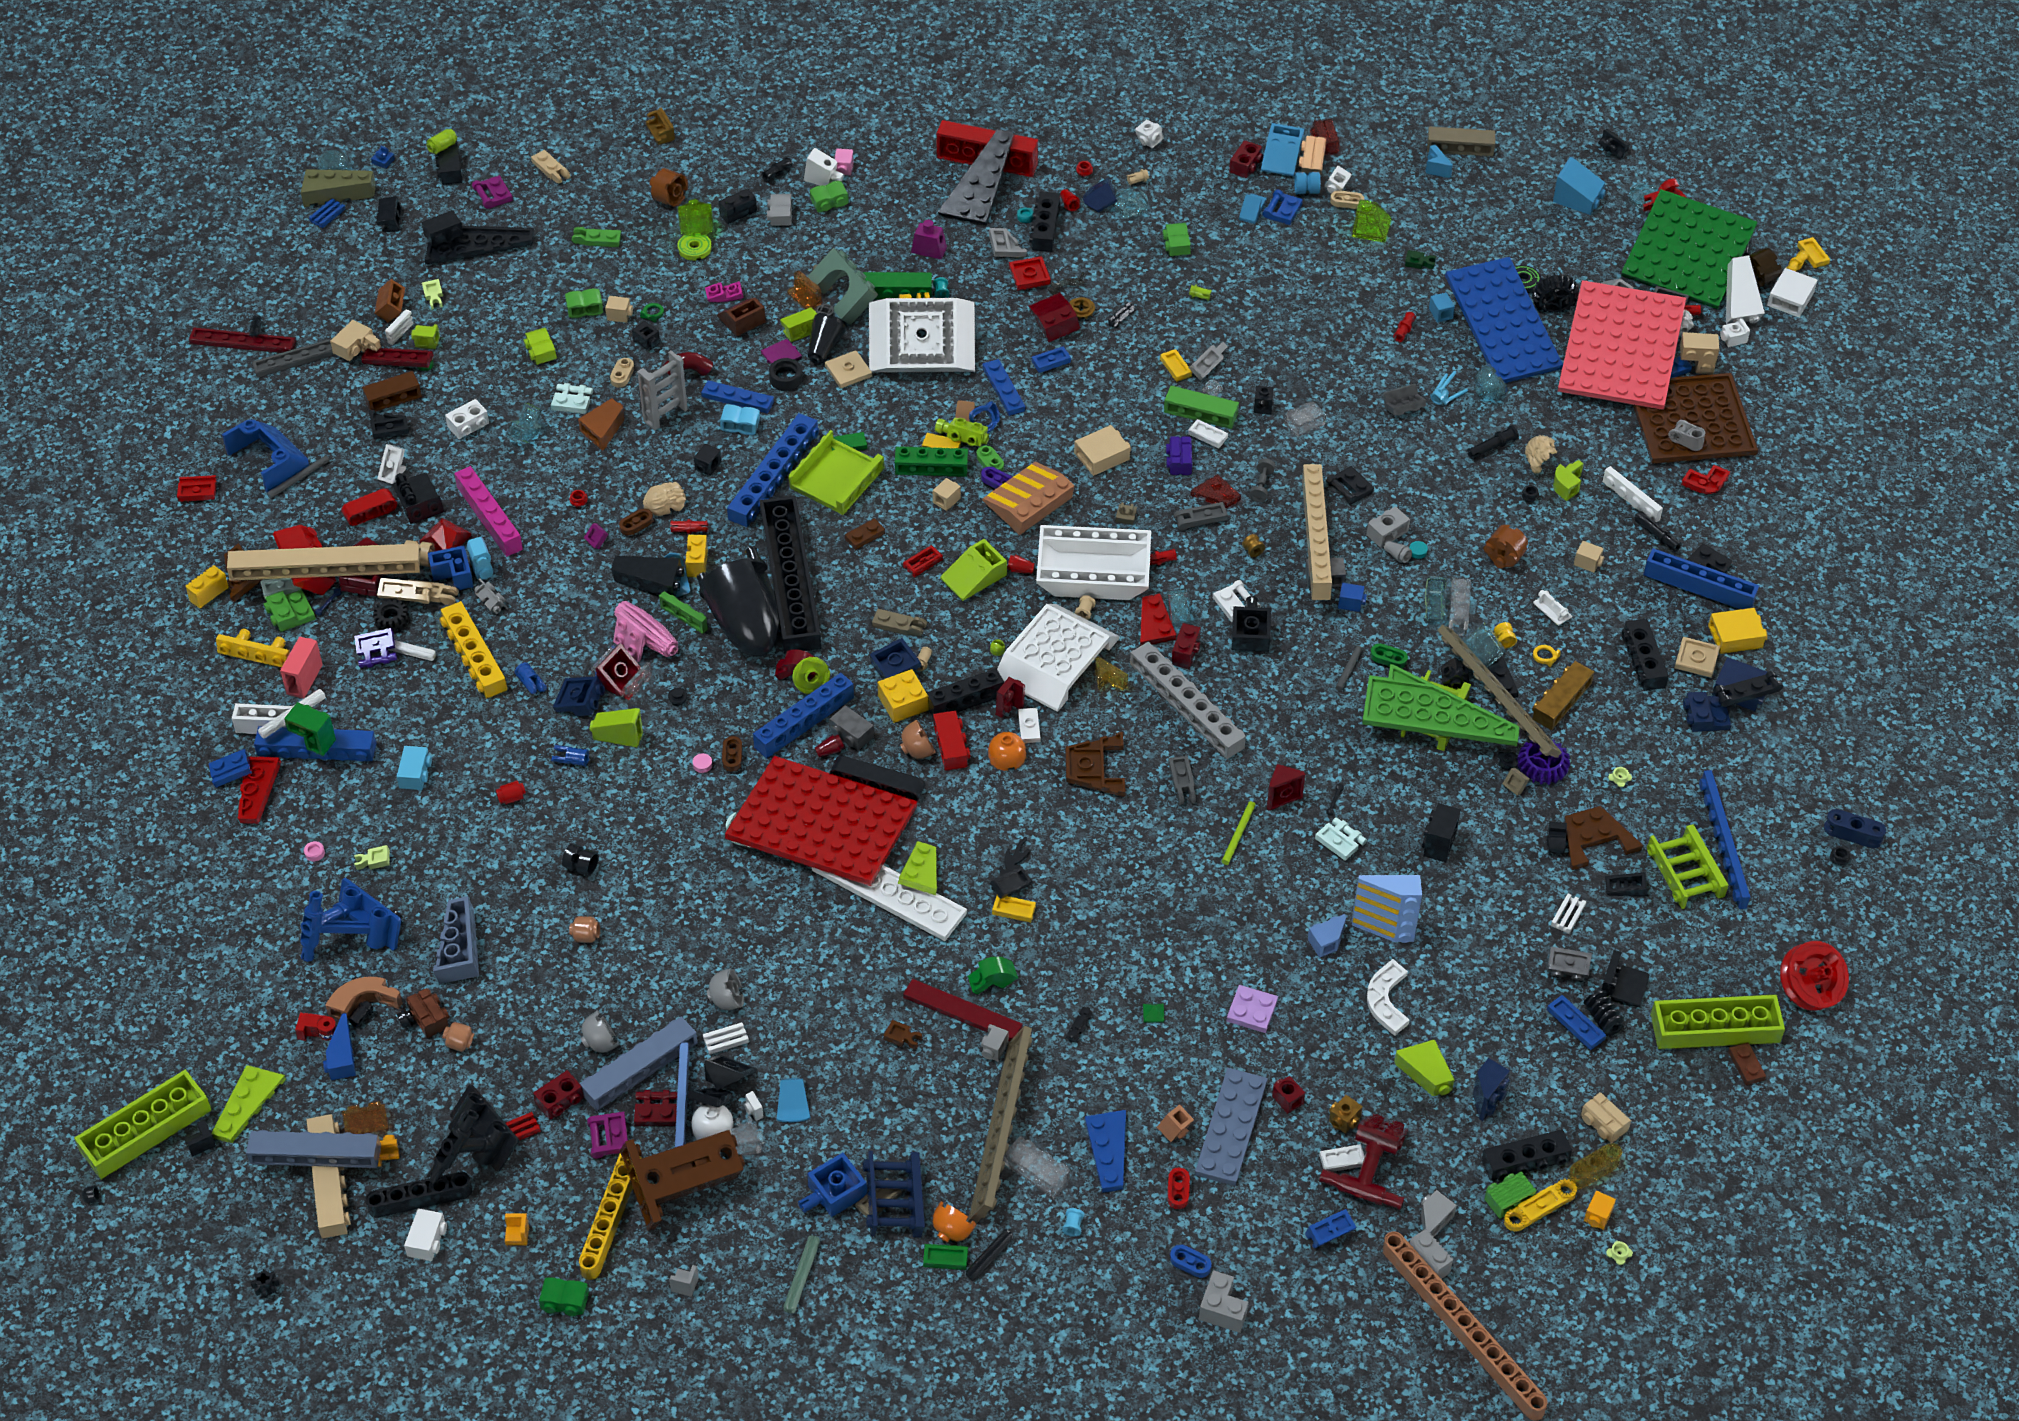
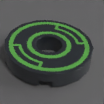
(1530, 274)

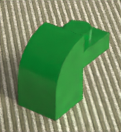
(992, 971)

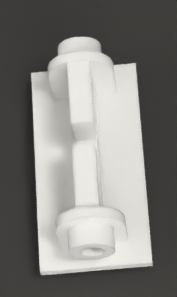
(1552, 608)

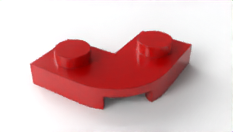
(1706, 484)

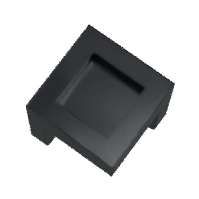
(200, 1141)

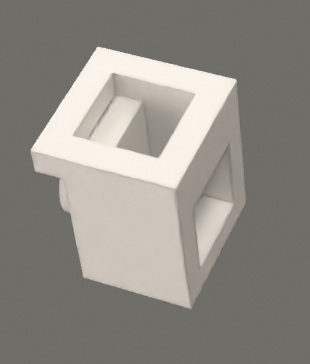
(1336, 182)
(1735, 333)

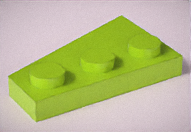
(921, 869)

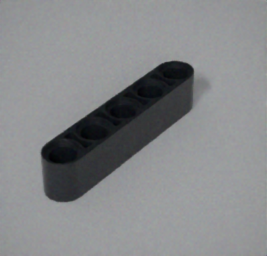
(878, 777)
(408, 1192)

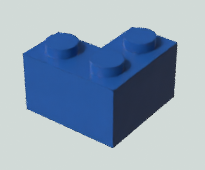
(453, 564)

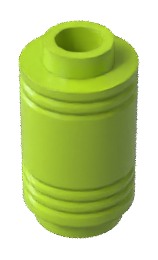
(441, 141)

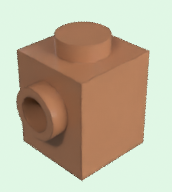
(1175, 1124)

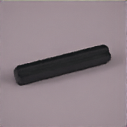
(989, 1255)

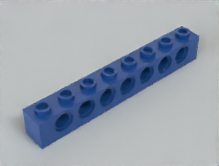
(773, 469)

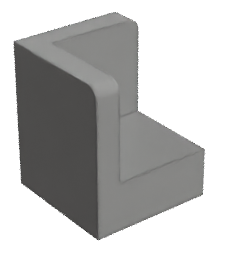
(684, 1281)

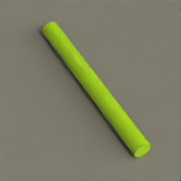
(1238, 833)

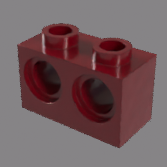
(1246, 159)
(556, 1092)

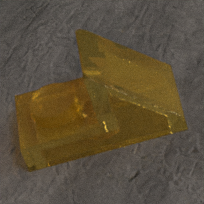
(1109, 673)

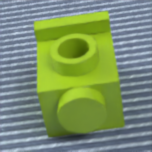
(425, 336)

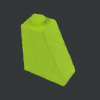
(618, 727)
(1426, 1067)

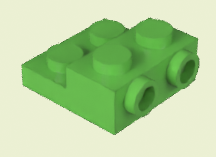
(288, 610)

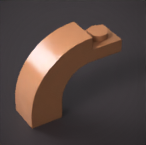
(362, 989)

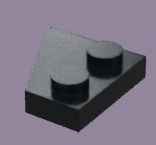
(387, 425)

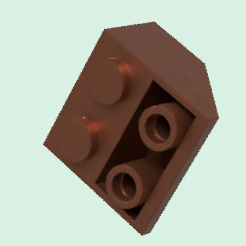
(743, 316)

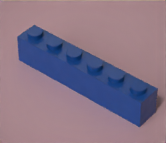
(1700, 580)
(349, 745)

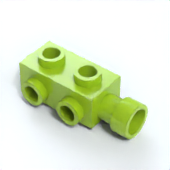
(964, 430)

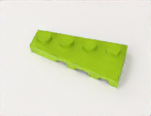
(246, 1100)

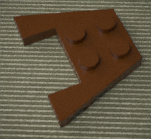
(1086, 765)
(1594, 828)

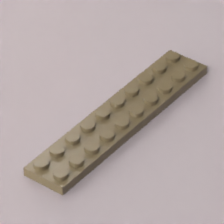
(1000, 1125)

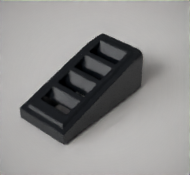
(1634, 878)

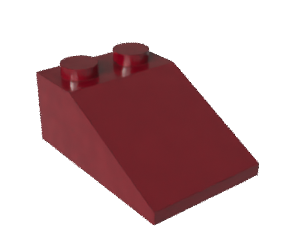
(1055, 317)

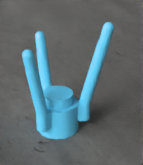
(1440, 394)

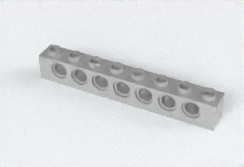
(1188, 700)

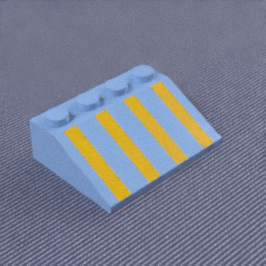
(1388, 906)

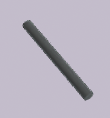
(297, 477)

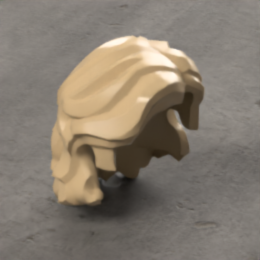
(1538, 451)
(663, 497)

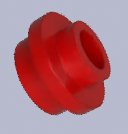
(1084, 168)
(578, 498)

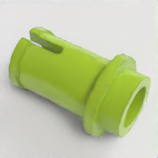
(1200, 292)

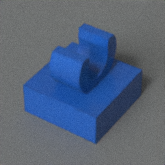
(383, 157)

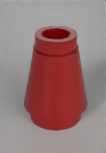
(1070, 200)
(1020, 565)

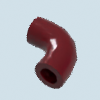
(695, 362)

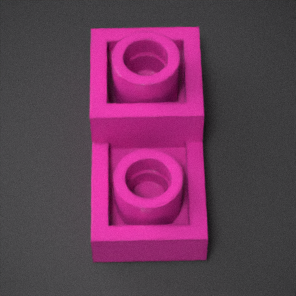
(718, 293)

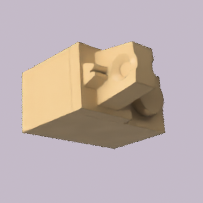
(353, 339)

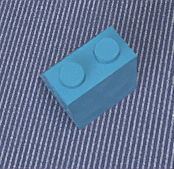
(1578, 188)

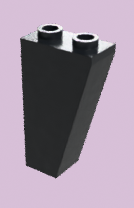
(649, 573)

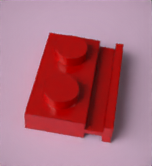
(196, 488)

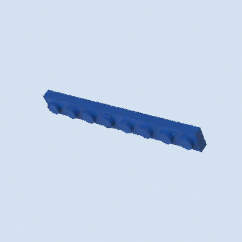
(1725, 844)

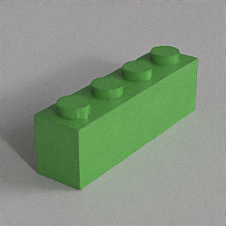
(1201, 407)

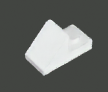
(391, 464)

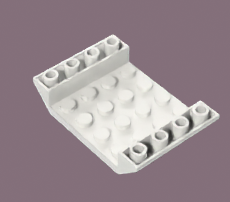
(1054, 654)

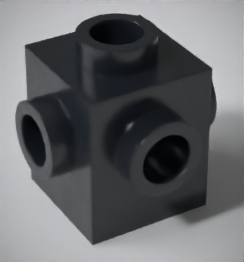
(1454, 674)

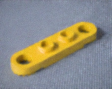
(1540, 1205)

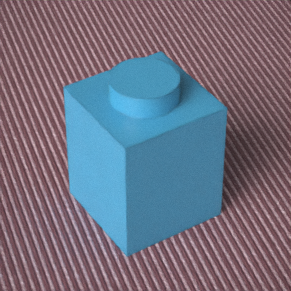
(1441, 307)

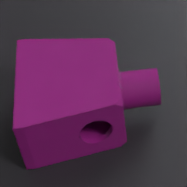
(929, 240)

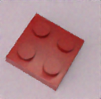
(1029, 273)

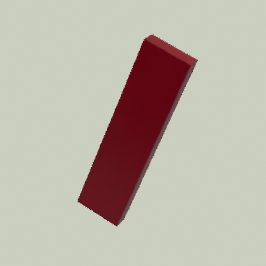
(398, 357)

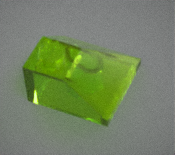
(1371, 222)

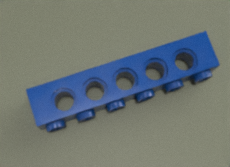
(803, 715)

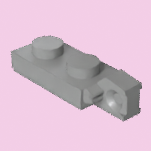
(1208, 360)

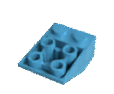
(1282, 149)

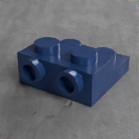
(894, 659)
(579, 695)
(1705, 712)

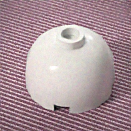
(711, 1120)

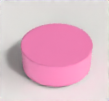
(702, 763)
(314, 851)

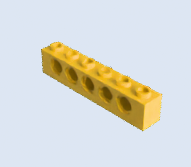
(473, 650)

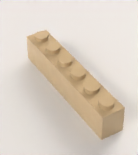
(329, 1186)

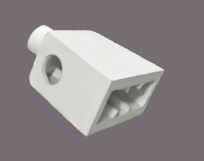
(821, 169)

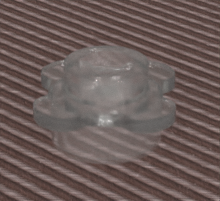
(1212, 388)

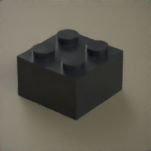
(1441, 832)

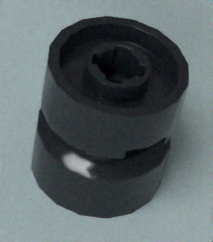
(583, 860)

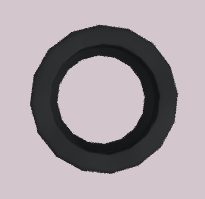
(785, 384)

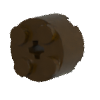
(1765, 266)

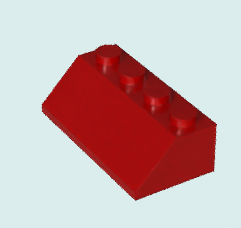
(303, 537)

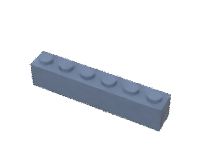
(637, 1063)
(313, 1149)

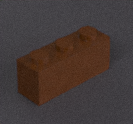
(391, 391)

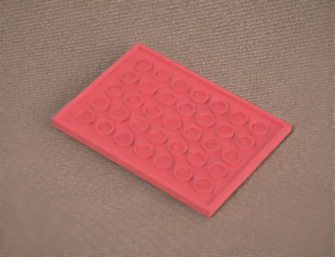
(1622, 345)

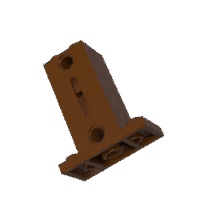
(680, 1171)

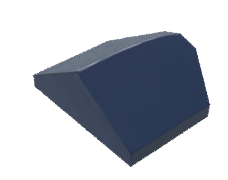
(1100, 195)

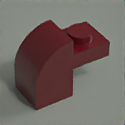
(786, 666)

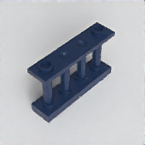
(912, 1185)

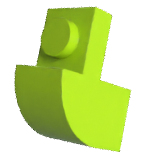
(1567, 480)

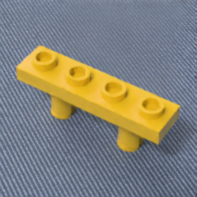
(253, 651)

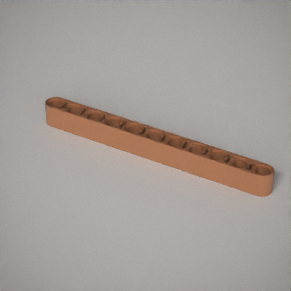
(1465, 1334)

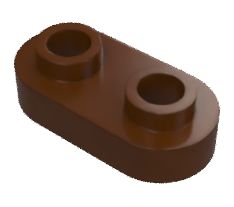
(636, 521)
(732, 755)

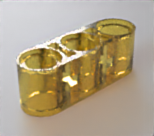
(1598, 1158)

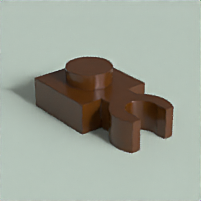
(900, 1033)

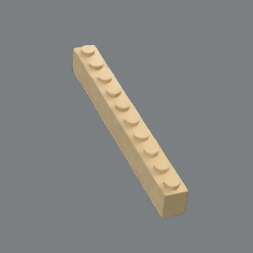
(1316, 532)
(323, 562)

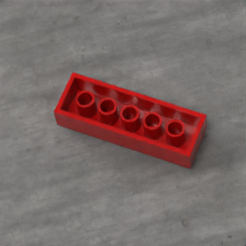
(965, 142)

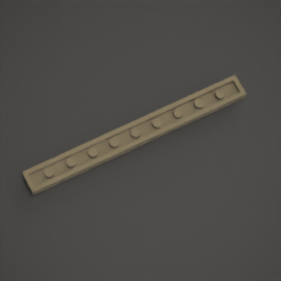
(1503, 697)

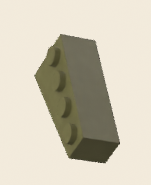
(324, 185)

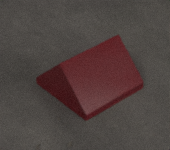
(617, 670)
(1285, 786)

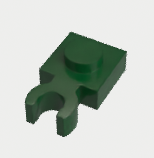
(1417, 259)

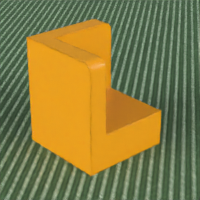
(516, 1229)

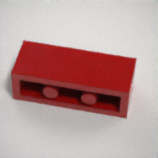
(951, 740)

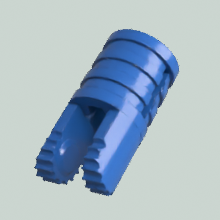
(529, 678)
(573, 755)

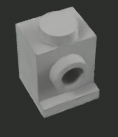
(994, 1043)

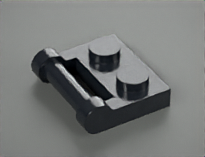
(1353, 481)

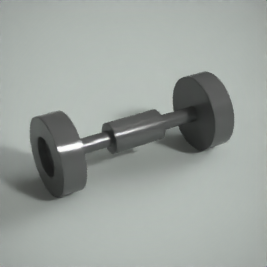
(1265, 467)

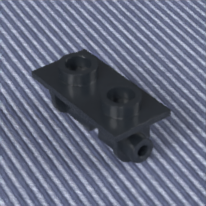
(424, 509)

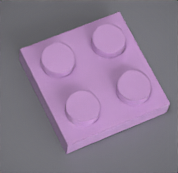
(1252, 1008)

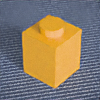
(1599, 1210)

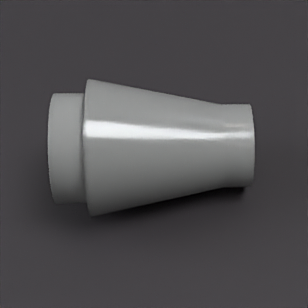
(1400, 552)

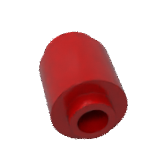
(510, 792)

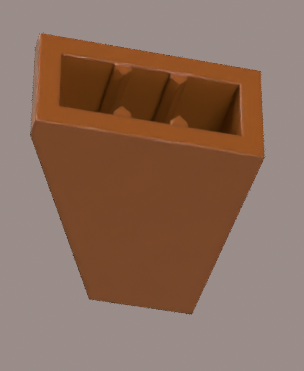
(602, 423)

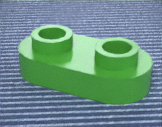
(987, 457)

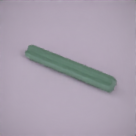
(801, 1274)

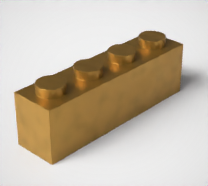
(1562, 695)

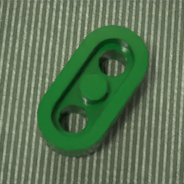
(1388, 655)

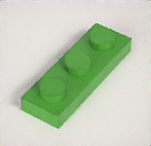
(683, 612)

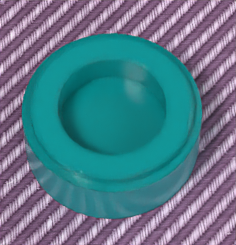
(1025, 215)
(1419, 549)

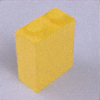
(1737, 630)

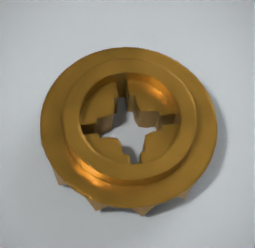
(1087, 305)

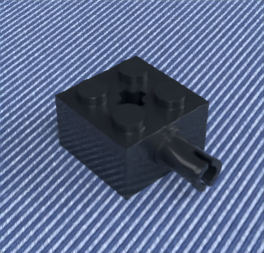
(1251, 627)

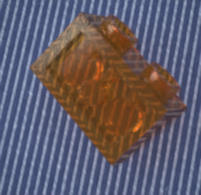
(805, 291)
(365, 1119)

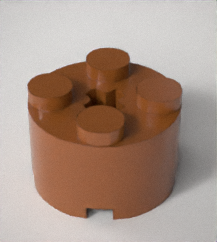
(668, 187)
(1506, 546)

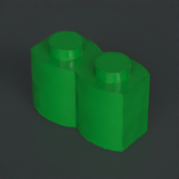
(563, 1296)

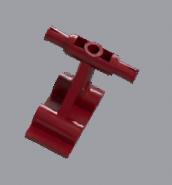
(1378, 1137)

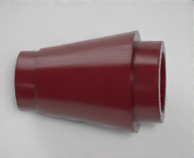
(829, 746)

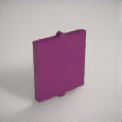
(780, 350)

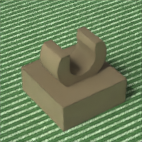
(1126, 514)
(1516, 781)

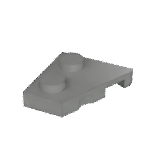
(1004, 244)

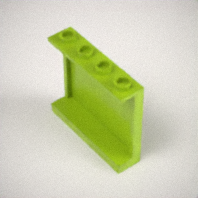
(835, 476)

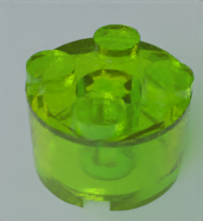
(695, 218)

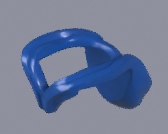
(991, 410)

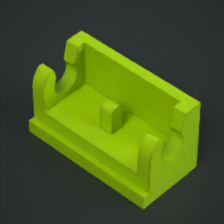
(798, 324)

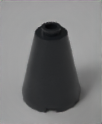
(824, 336)

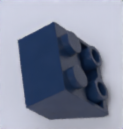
(1490, 1087)

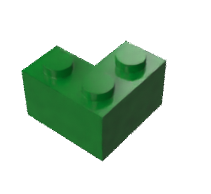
(313, 726)

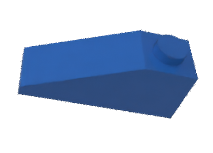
(340, 1052)

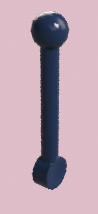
(337, 592)

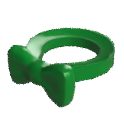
(643, 314)

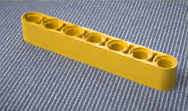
(606, 1220)

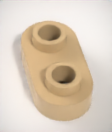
(1345, 199)
(622, 372)

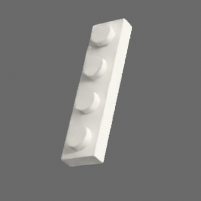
(1632, 494)

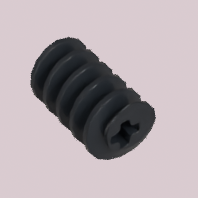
(1604, 1012)

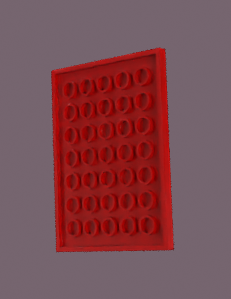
(821, 820)

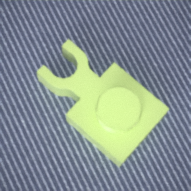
(432, 292)
(375, 858)

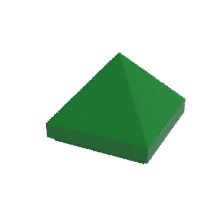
(1153, 1013)

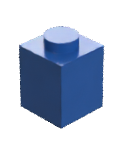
(1351, 597)

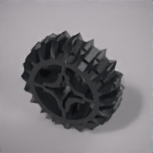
(1555, 293)

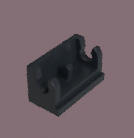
(389, 214)

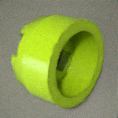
(997, 647)

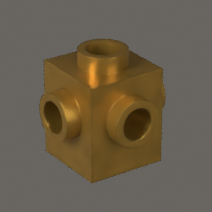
(1345, 1114)

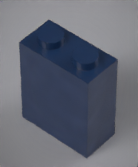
(1736, 671)

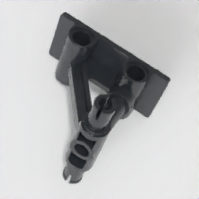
(477, 1130)

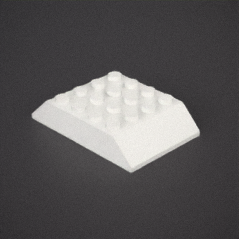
(1093, 562)

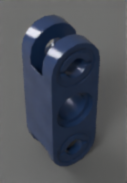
(1855, 828)

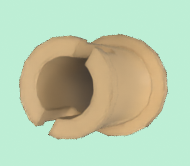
(1138, 177)
(923, 657)

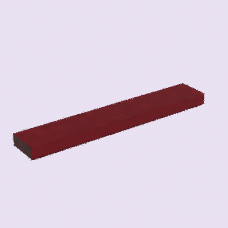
(241, 340)
(959, 1008)

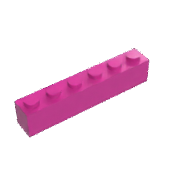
(488, 511)

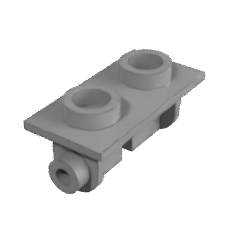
(486, 591)

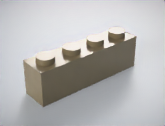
(1462, 141)

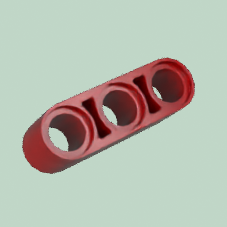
(369, 507)

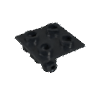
(413, 489)

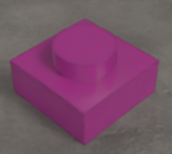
(596, 535)

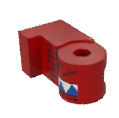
(315, 1026)

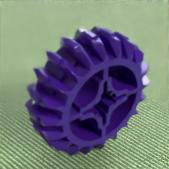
(1542, 767)

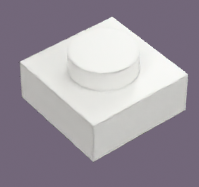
(753, 1106)

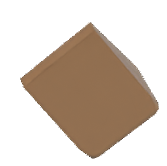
(963, 409)

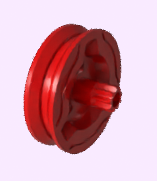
(1831, 977)

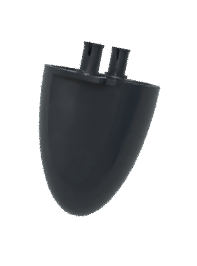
(743, 603)

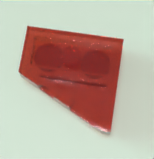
(1217, 491)

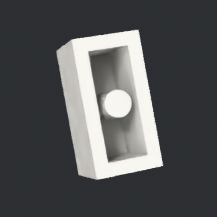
(425, 1235)

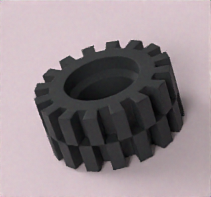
(387, 608)

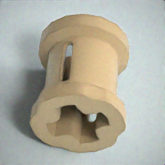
(1085, 607)

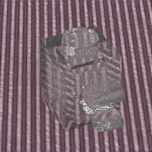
(747, 1137)

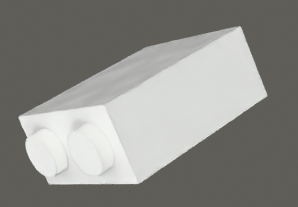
(1792, 292)

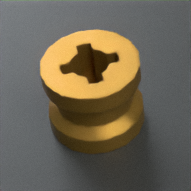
(1253, 545)

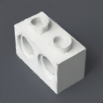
(467, 419)

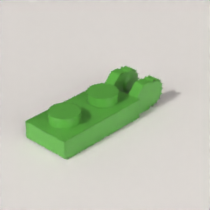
(596, 237)

